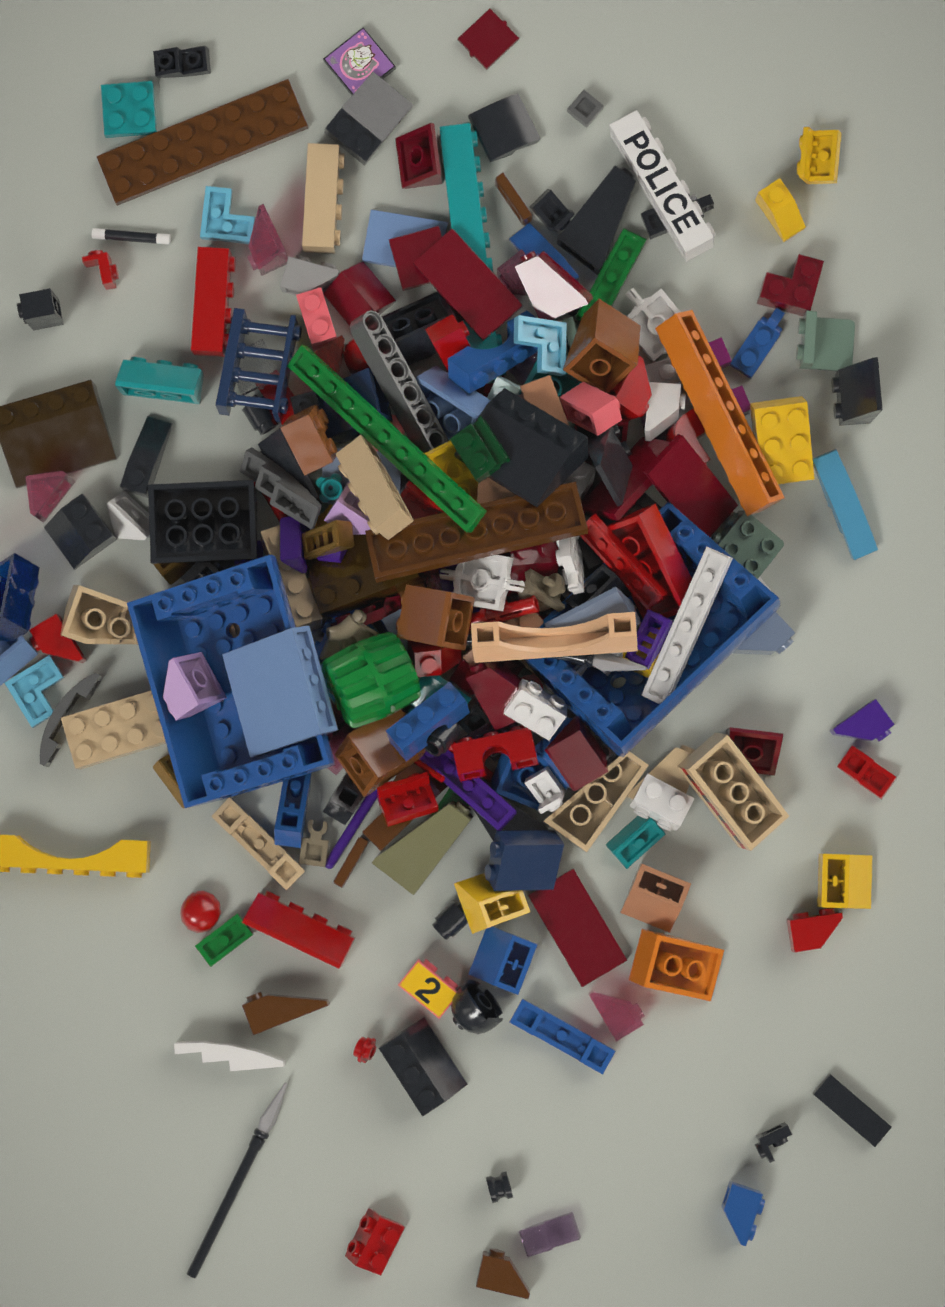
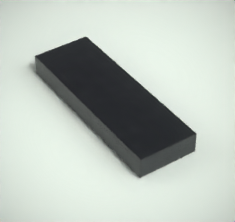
(852, 1110)

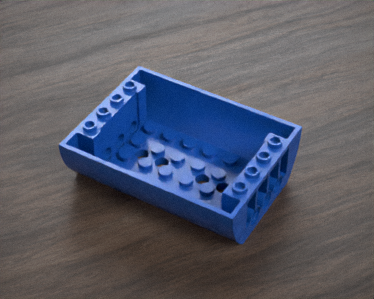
(196, 617)
(622, 714)

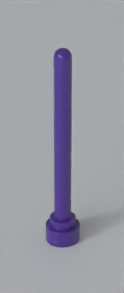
(350, 830)

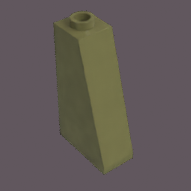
(420, 850)

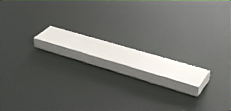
(687, 625)

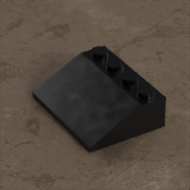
(538, 445)
(202, 521)

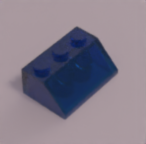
(17, 596)

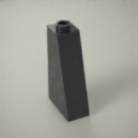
(596, 223)

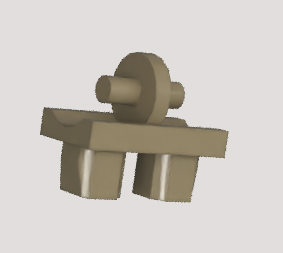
(546, 590)

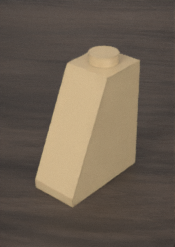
(667, 770)

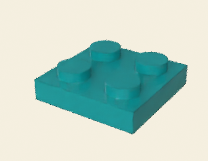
(128, 109)

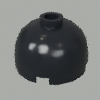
(475, 1010)

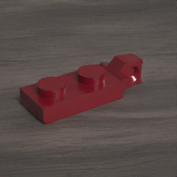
(389, 606)

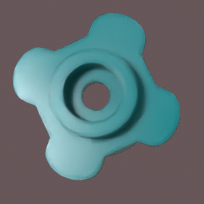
(323, 483)

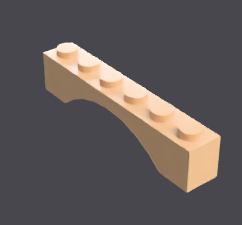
(599, 636)

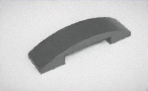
(49, 746)

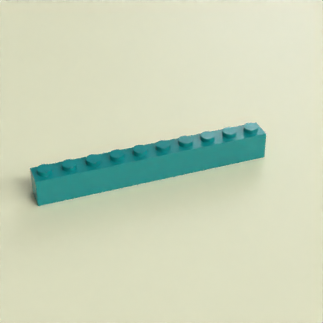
(464, 203)

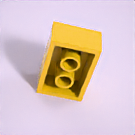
(784, 437)

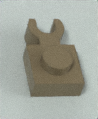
(314, 849)

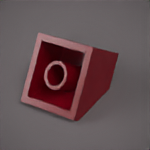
(538, 558)

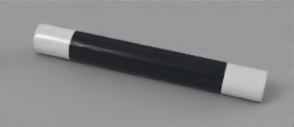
(131, 236)

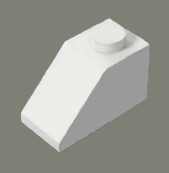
(663, 408)

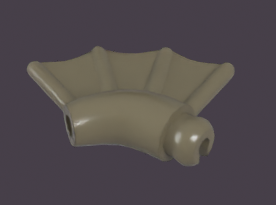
(346, 633)

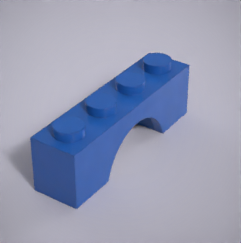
(476, 367)

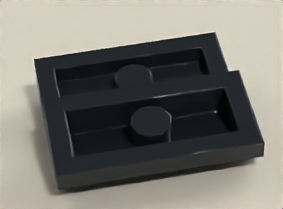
(504, 127)

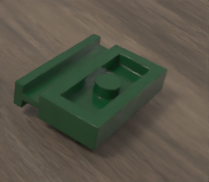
(480, 449)

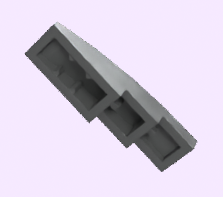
(282, 488)

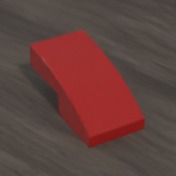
(866, 772)

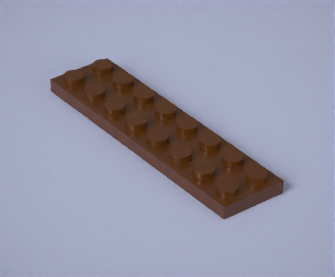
(202, 142)
(505, 527)

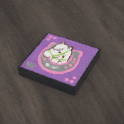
(357, 59)

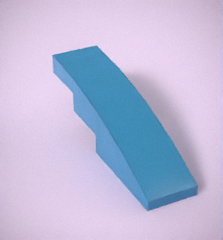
(844, 504)

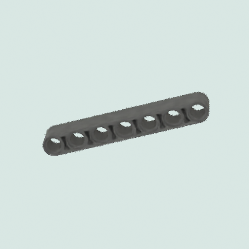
(398, 384)

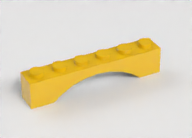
(124, 856)

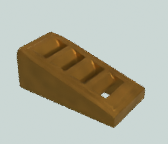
(329, 539)

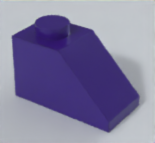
(865, 724)

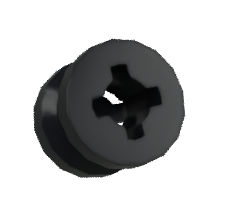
(499, 1187)

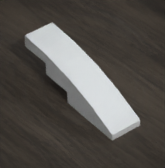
(238, 1056)

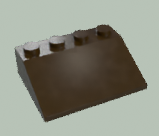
(55, 432)
(352, 582)

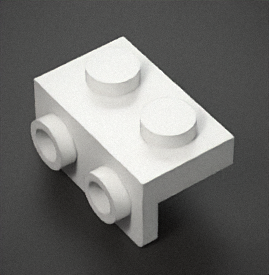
(536, 709)
(661, 803)

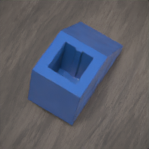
(740, 1208)

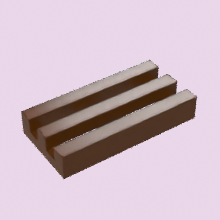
(513, 199)
(350, 862)

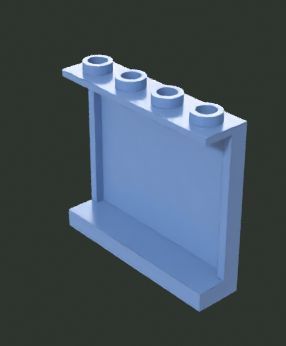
(279, 691)

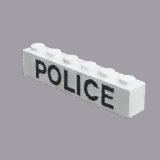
(662, 186)

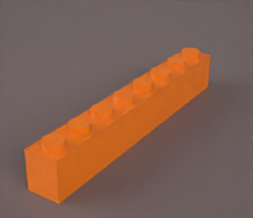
(719, 412)

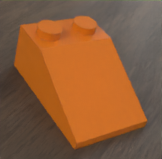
(676, 965)

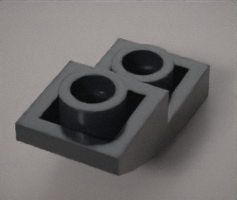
(182, 63)

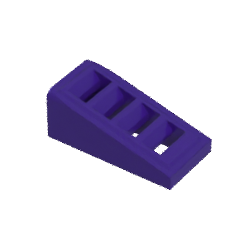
(657, 644)

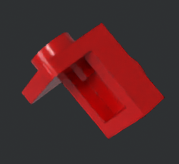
(108, 271)

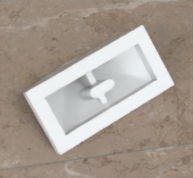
(128, 518)

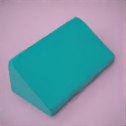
(635, 840)

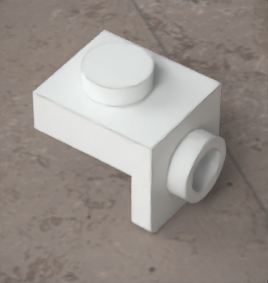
(546, 790)

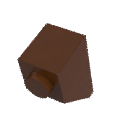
(500, 1275)

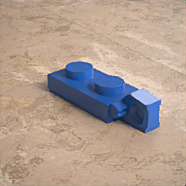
(758, 344)

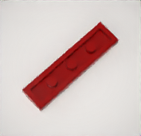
(623, 563)

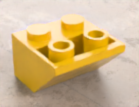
(844, 881)
(488, 907)

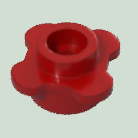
(365, 1049)

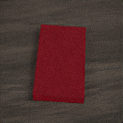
(467, 284)
(690, 485)
(600, 500)
(578, 928)

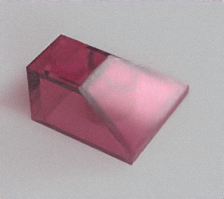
(265, 245)

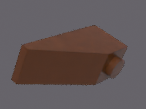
(274, 1009)

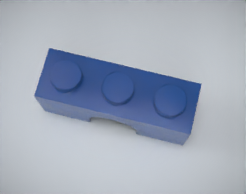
(440, 709)

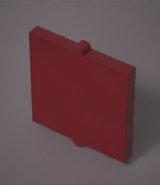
(488, 39)

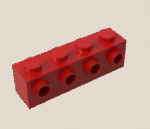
(212, 301)

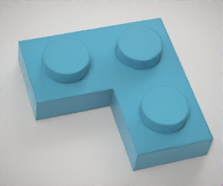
(219, 223)
(548, 337)
(29, 686)

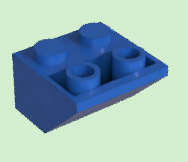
(503, 959)

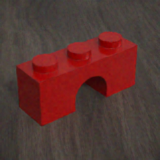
(472, 753)

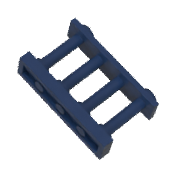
(237, 350)

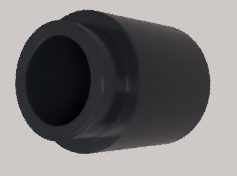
(260, 419)
(441, 739)
(450, 920)

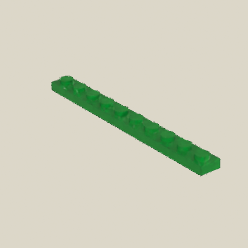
(387, 439)

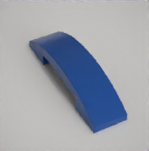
(562, 1036)

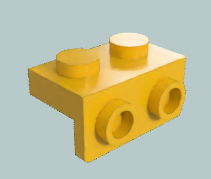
(819, 156)

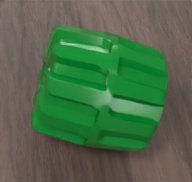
(371, 679)

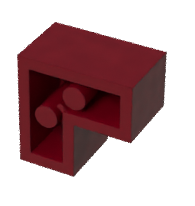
(793, 293)

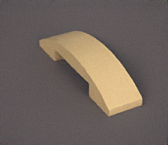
(258, 843)

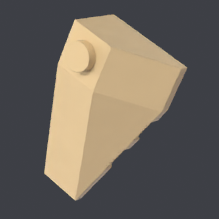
(97, 618)

